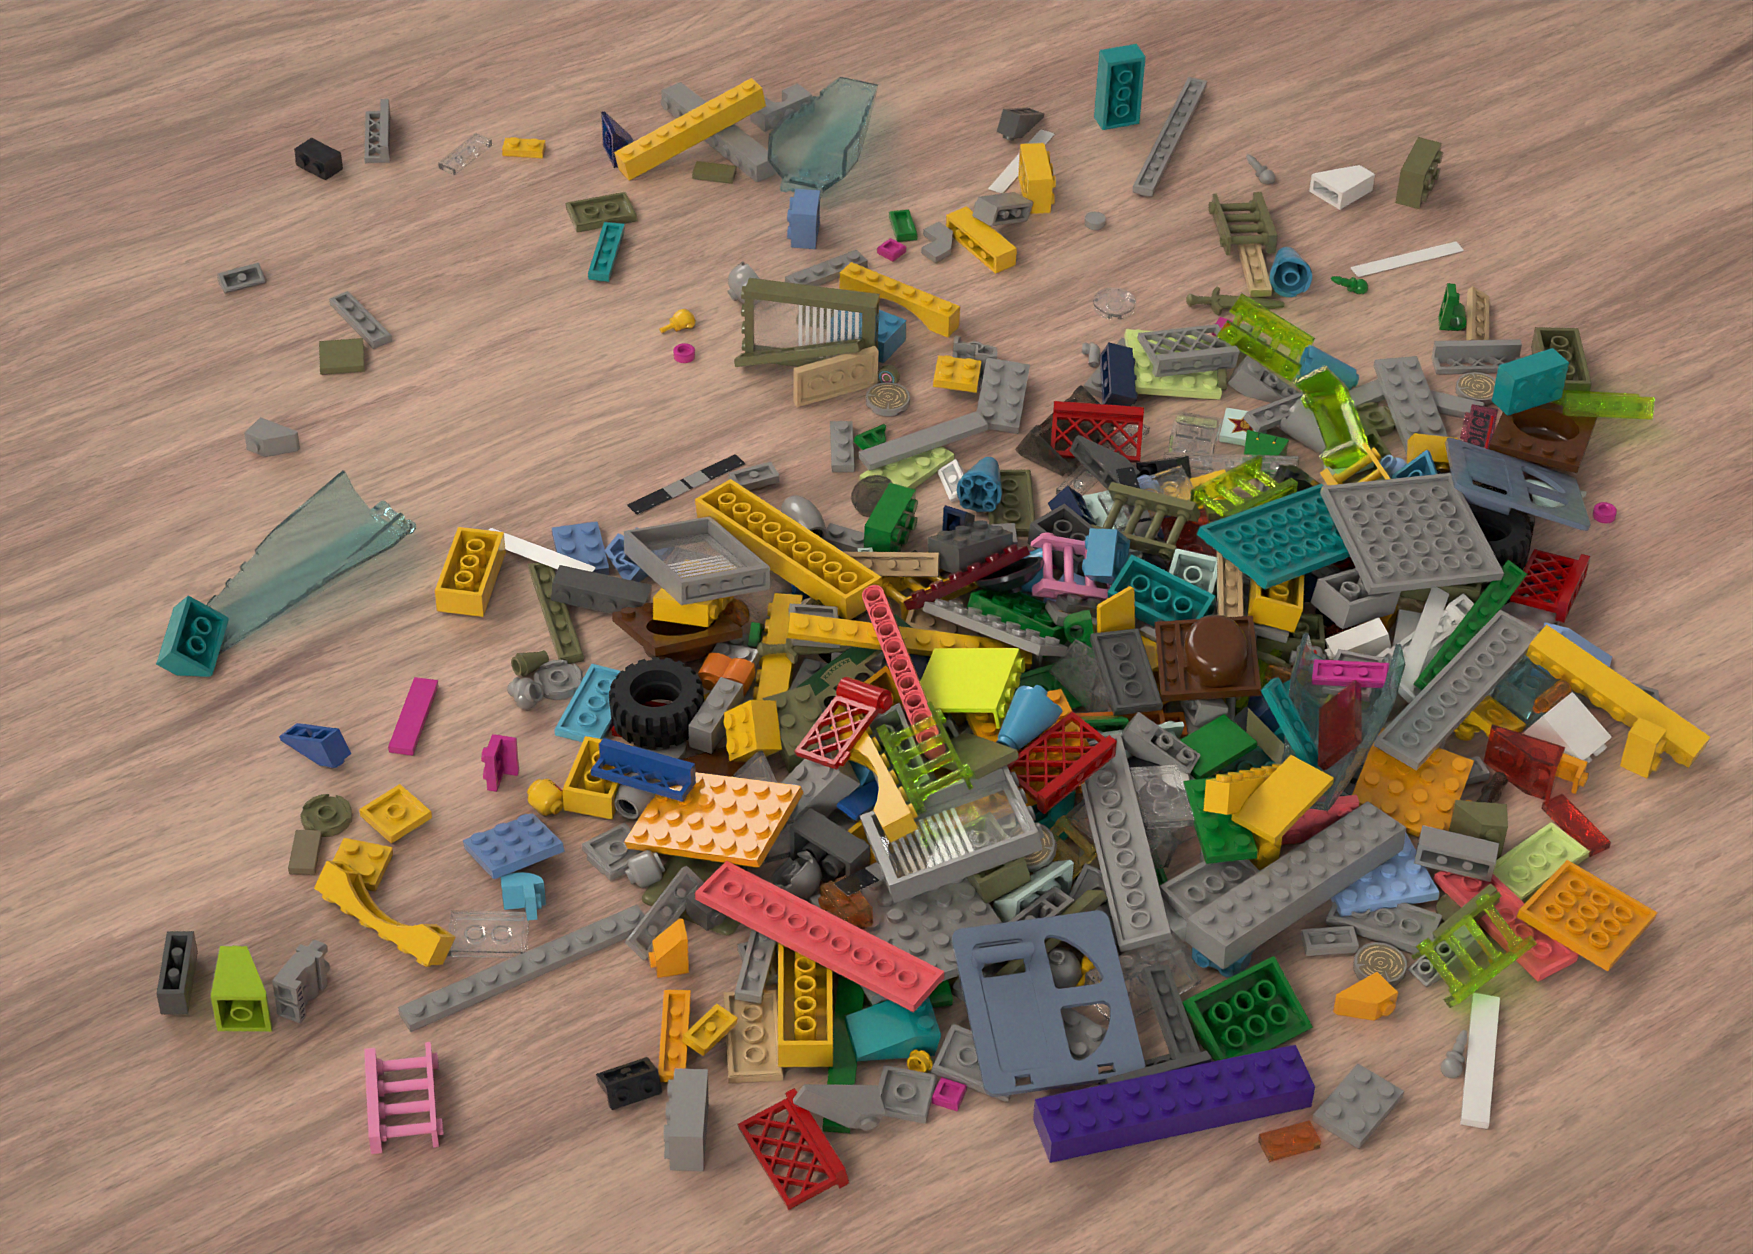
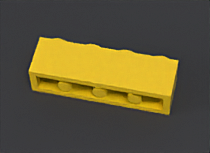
(981, 240)

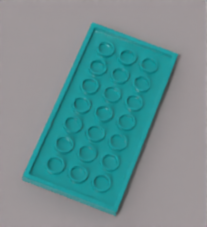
(1279, 538)

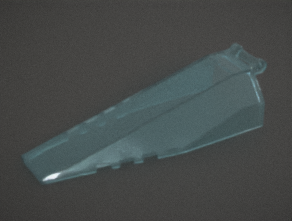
(306, 555)

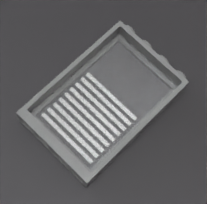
(696, 560)
(957, 835)

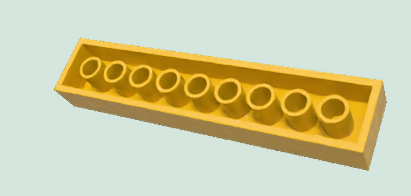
(790, 548)

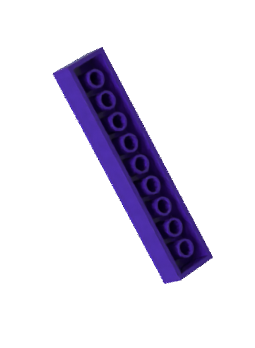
(1173, 1103)

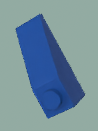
(318, 743)

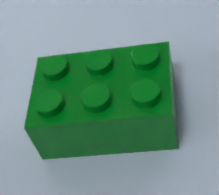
(891, 520)

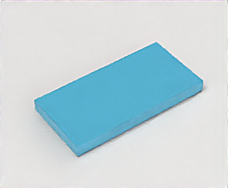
(589, 708)

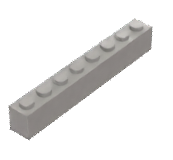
(730, 142)

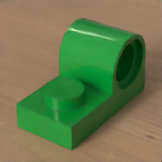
(1452, 313)
(1082, 619)

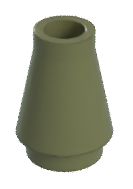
(528, 662)

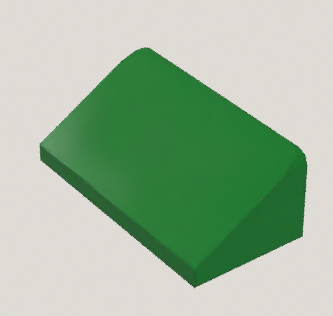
(1106, 723)

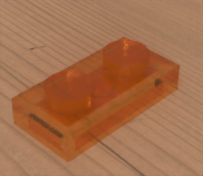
(1289, 1141)

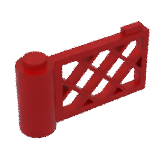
(858, 699)

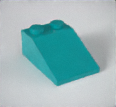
(893, 1031)

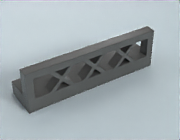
(1160, 1064)

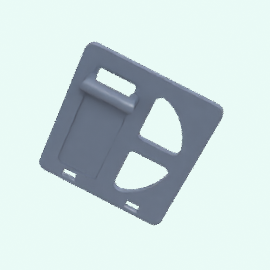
(1505, 472)
(1019, 1015)

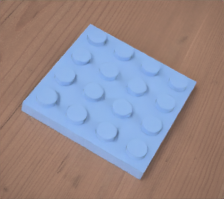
(1388, 885)

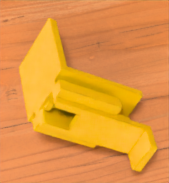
(1119, 614)

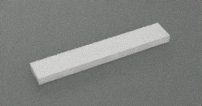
(1480, 1061)

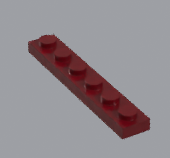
(959, 580)

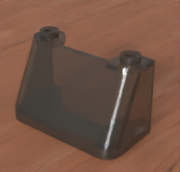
(1037, 443)

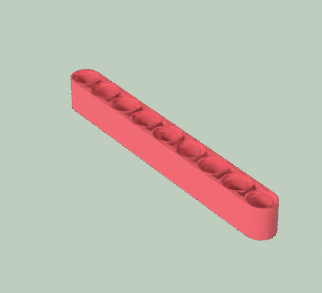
(900, 664)

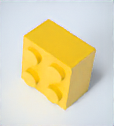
(752, 729)

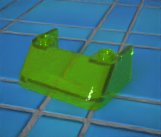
(1335, 417)

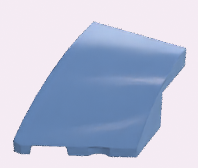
(625, 566)

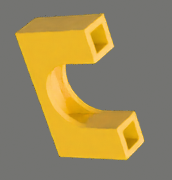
(698, 614)

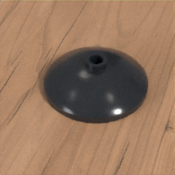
(1012, 576)

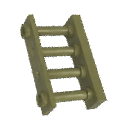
(1258, 214)
(1152, 501)

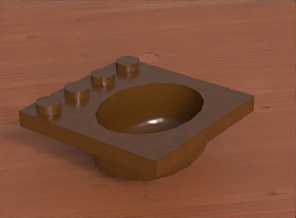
(1544, 436)
(671, 639)
(1207, 658)

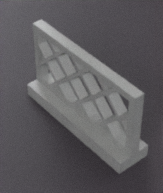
(1188, 360)

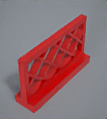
(1098, 413)
(1567, 588)
(1077, 771)
(816, 1144)

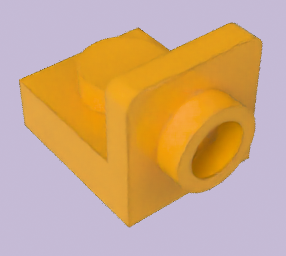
(1573, 770)

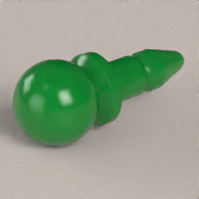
(1358, 286)

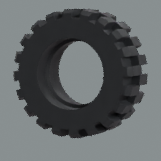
(1506, 534)
(655, 681)

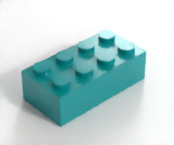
(1119, 86)
(1161, 594)

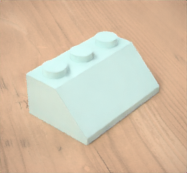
(1015, 901)

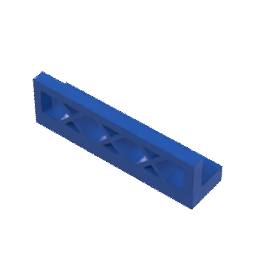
(648, 766)

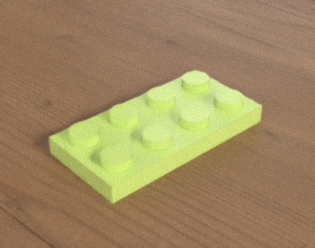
(914, 469)

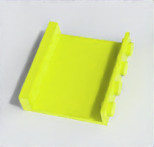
(973, 680)

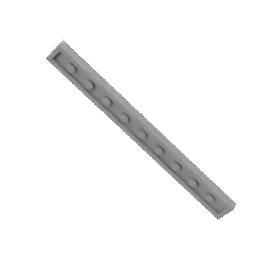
(1169, 137)
(520, 969)

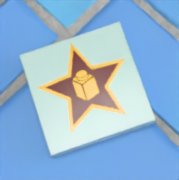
(1235, 427)

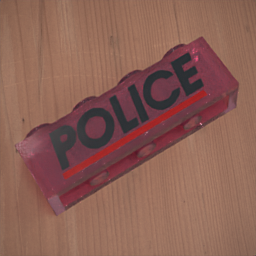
(1480, 425)

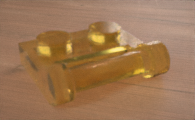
(1064, 852)

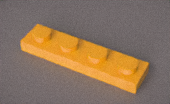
(673, 1027)

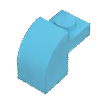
(523, 891)

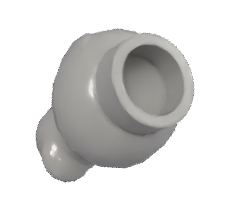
(525, 692)

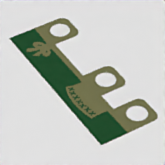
(845, 665)

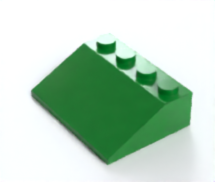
(1020, 609)
(1247, 1012)

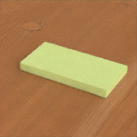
(1537, 859)

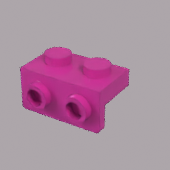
(499, 759)

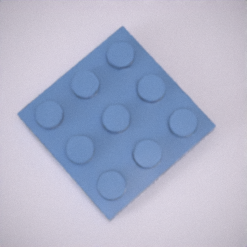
(513, 845)

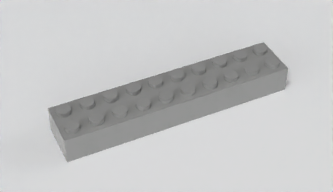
(1294, 885)

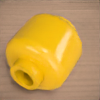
(545, 797)

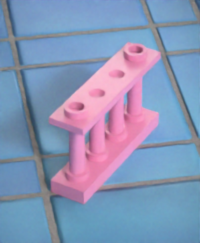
(1048, 586)
(377, 1088)

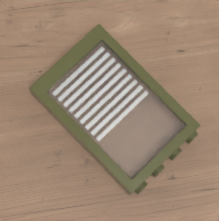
(802, 315)

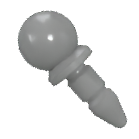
(1265, 176)
(1452, 1065)

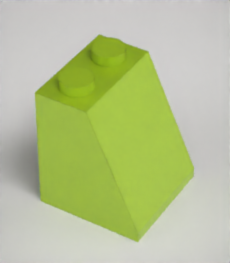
(238, 993)

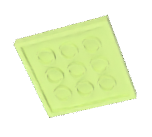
(1189, 385)

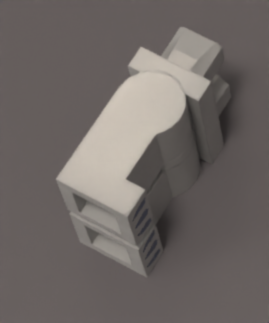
(301, 980)

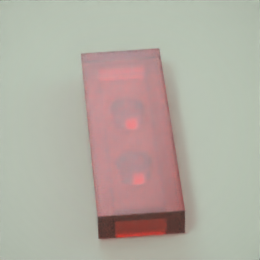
(1576, 824)

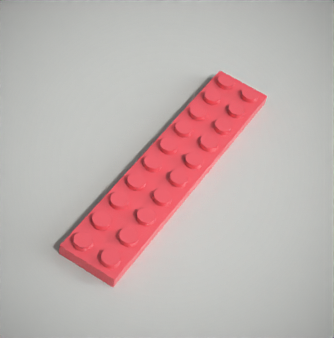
(820, 936)

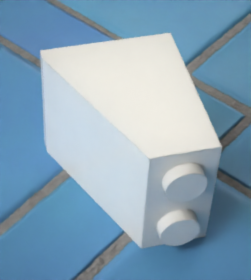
(1573, 727)

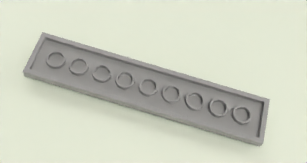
(1456, 690)
(1125, 854)

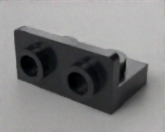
(630, 1083)

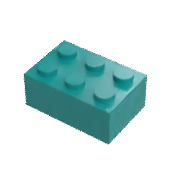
(1530, 381)

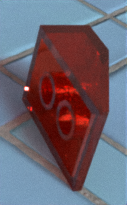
(1525, 760)

